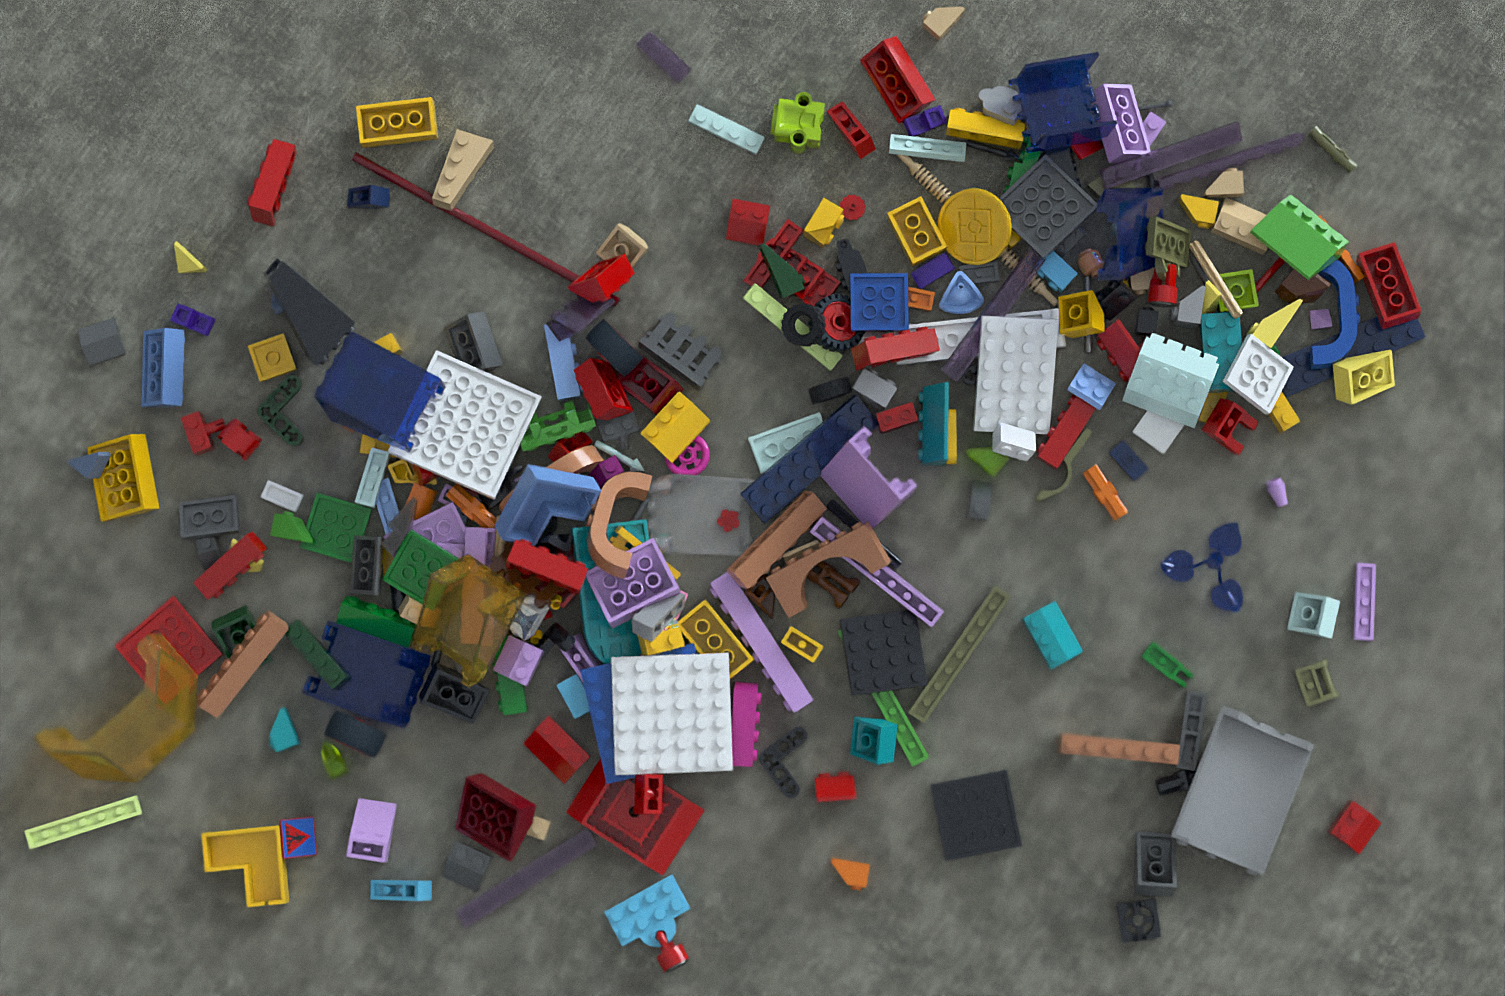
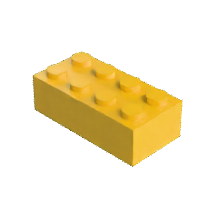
(397, 122)
(713, 636)

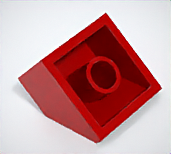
(747, 222)
(1354, 826)

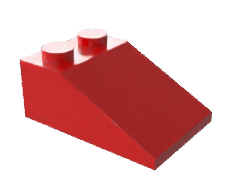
(835, 787)

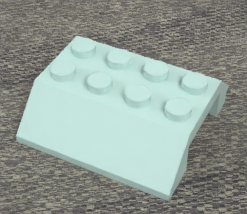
(1171, 380)

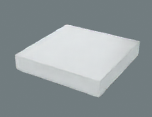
(1157, 431)

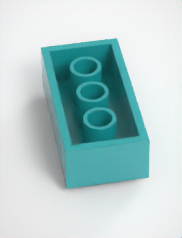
(1221, 338)

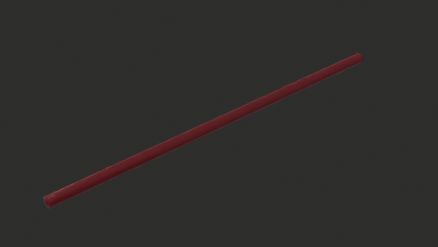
(471, 221)

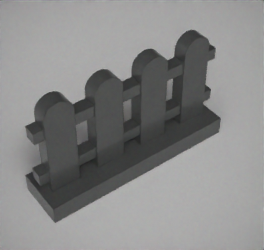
(680, 366)

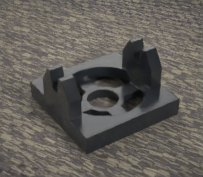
(1151, 905)

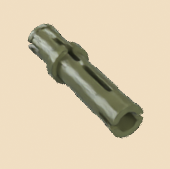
(1336, 152)

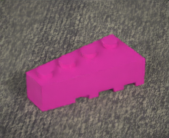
(743, 723)

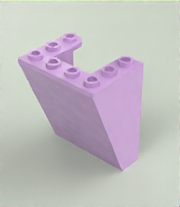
(862, 485)

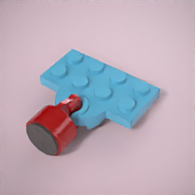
(651, 918)

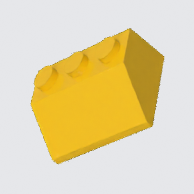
(675, 427)

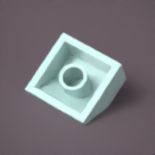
(1313, 615)

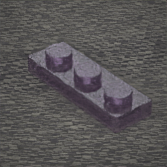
(663, 57)

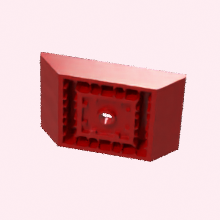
(647, 838)

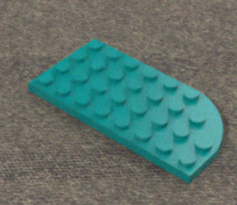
(599, 635)

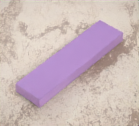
(1364, 601)

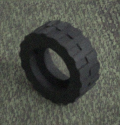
(816, 331)
(830, 390)

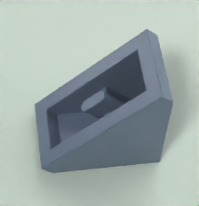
(91, 465)

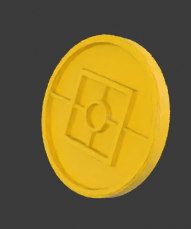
(975, 226)

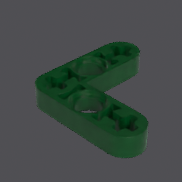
(275, 407)

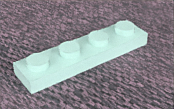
(726, 129)
(927, 148)

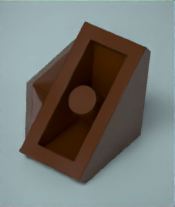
(762, 595)

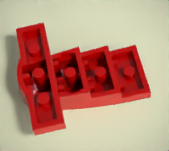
(817, 281)

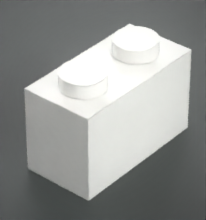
(1013, 442)

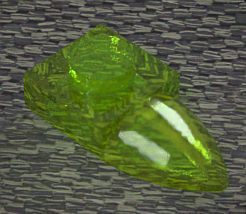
(333, 760)

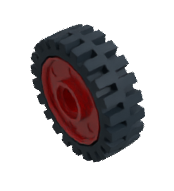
(837, 337)

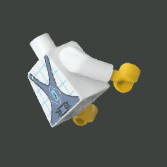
(530, 618)

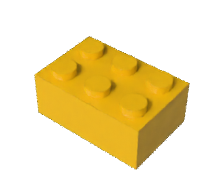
(916, 231)

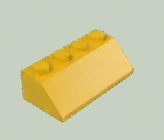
(984, 129)

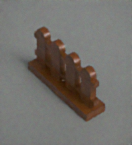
(529, 586)

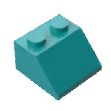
(873, 740)

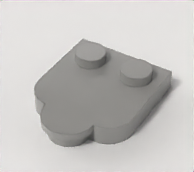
(1000, 104)

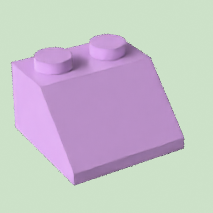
(518, 660)

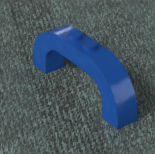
(1327, 355)

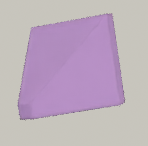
(1320, 319)

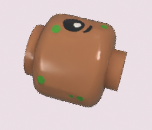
(1089, 262)

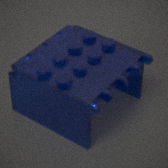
(1059, 103)

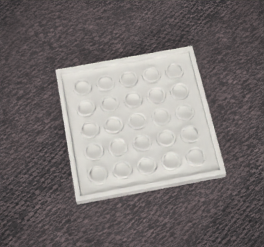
(471, 427)
(672, 713)

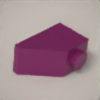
(606, 470)

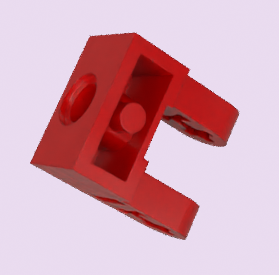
(1223, 422)

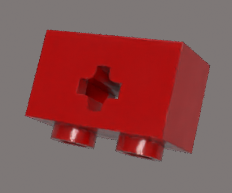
(896, 418)
(648, 794)

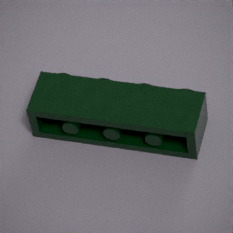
(317, 655)

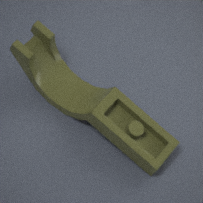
(1044, 494)

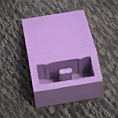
(372, 830)

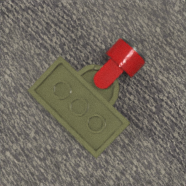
(1171, 251)

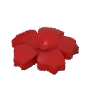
(728, 520)

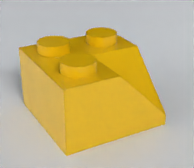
(823, 223)
(1080, 315)

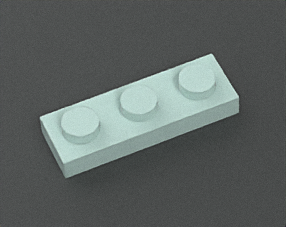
(372, 477)

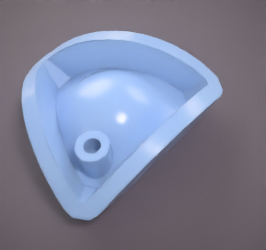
(961, 295)

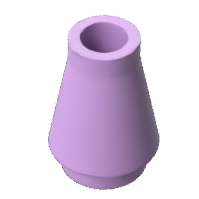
(1277, 491)

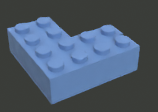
(542, 495)

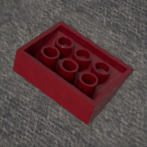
(494, 815)

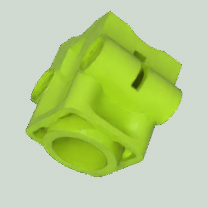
(798, 122)

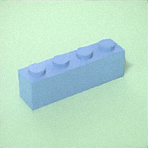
(563, 366)

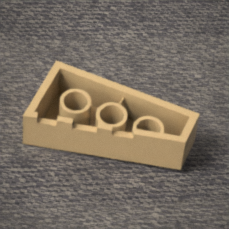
(462, 163)

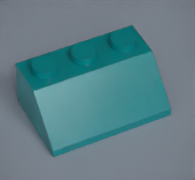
(1052, 635)

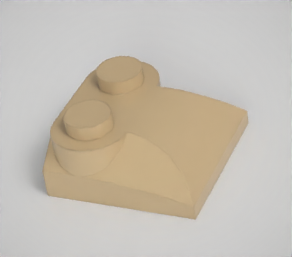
(623, 241)

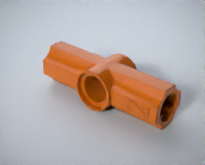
(1105, 492)
(471, 507)

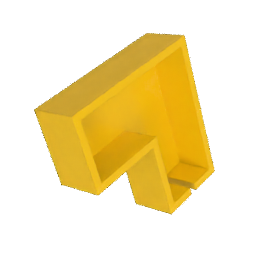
(258, 853)

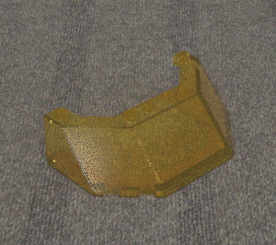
(142, 730)

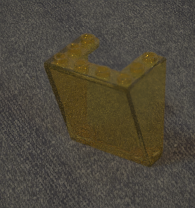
(467, 615)

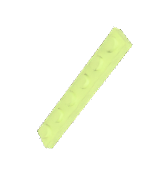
(774, 313)
(83, 822)

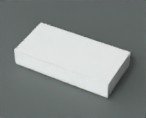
(282, 496)

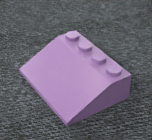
(644, 584)

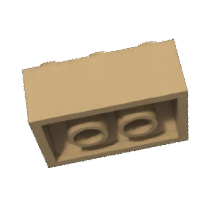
(1235, 224)

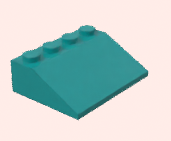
(934, 424)

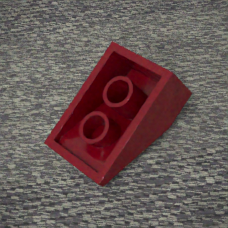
(650, 385)

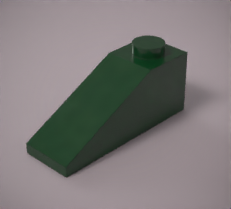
(783, 275)

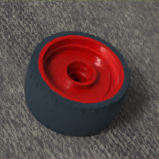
(613, 347)
(355, 734)

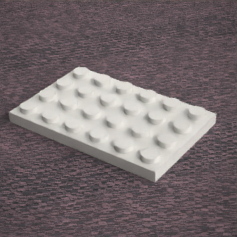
(1015, 373)

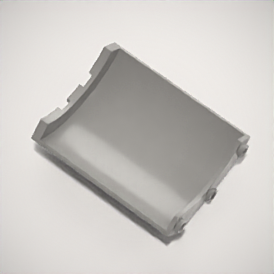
(1242, 791)

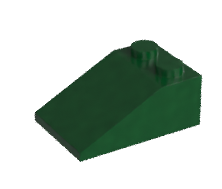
(231, 630)

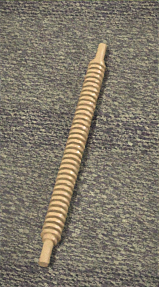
(938, 190)

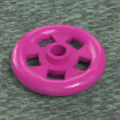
(700, 464)

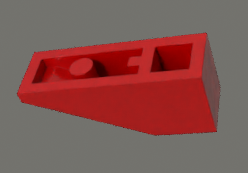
(852, 130)

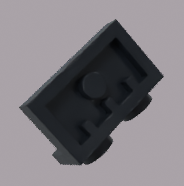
(556, 543)

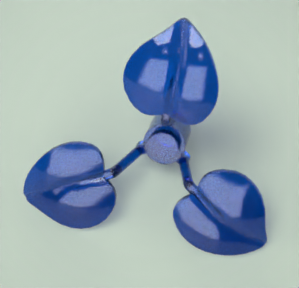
(1228, 542)

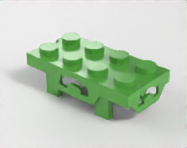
(566, 428)

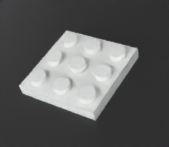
(1258, 374)

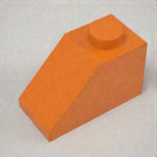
(852, 872)

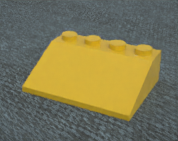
(127, 479)

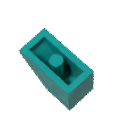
(283, 732)

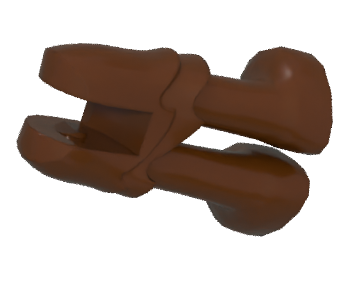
(828, 571)

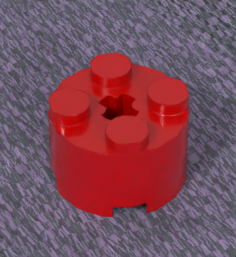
(239, 440)

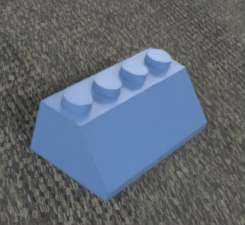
(162, 368)

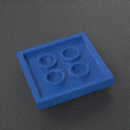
(879, 302)

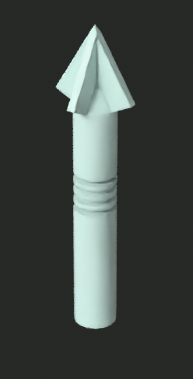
(633, 464)

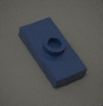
(1128, 460)

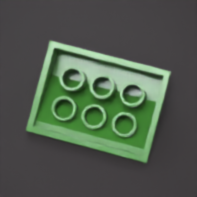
(1300, 237)

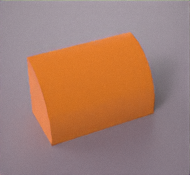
(425, 499)

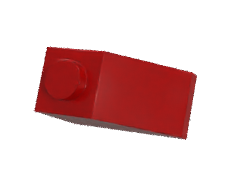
(568, 445)

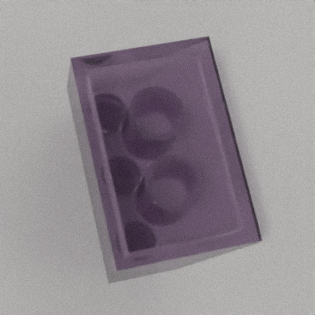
(575, 316)

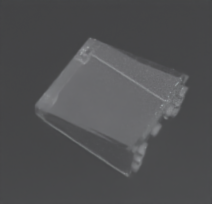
(687, 511)

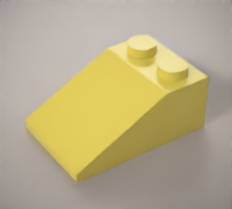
(1272, 326)
(1363, 376)

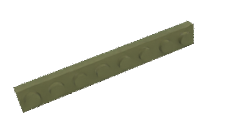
(959, 654)

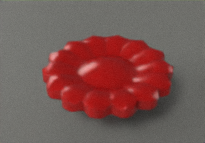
(852, 207)

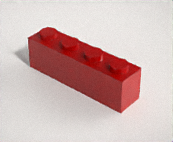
(1066, 432)
(230, 565)

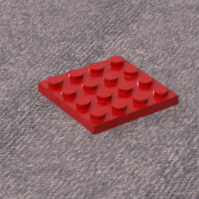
(179, 630)

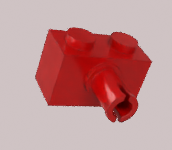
(200, 432)

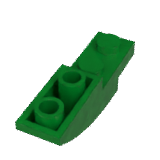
(1018, 170)

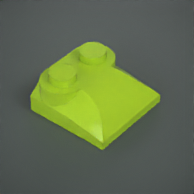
(1242, 287)

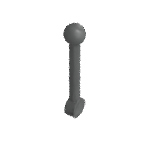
(1168, 103)

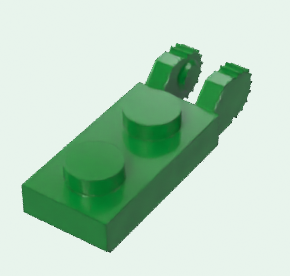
(1165, 663)

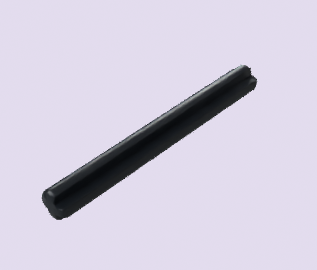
(849, 520)

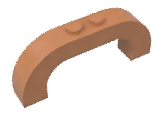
(575, 462)
(600, 549)

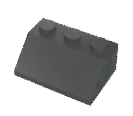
(474, 342)
(367, 565)

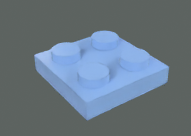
(1091, 386)

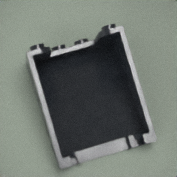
(310, 314)

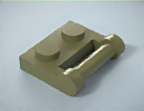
(1310, 685)

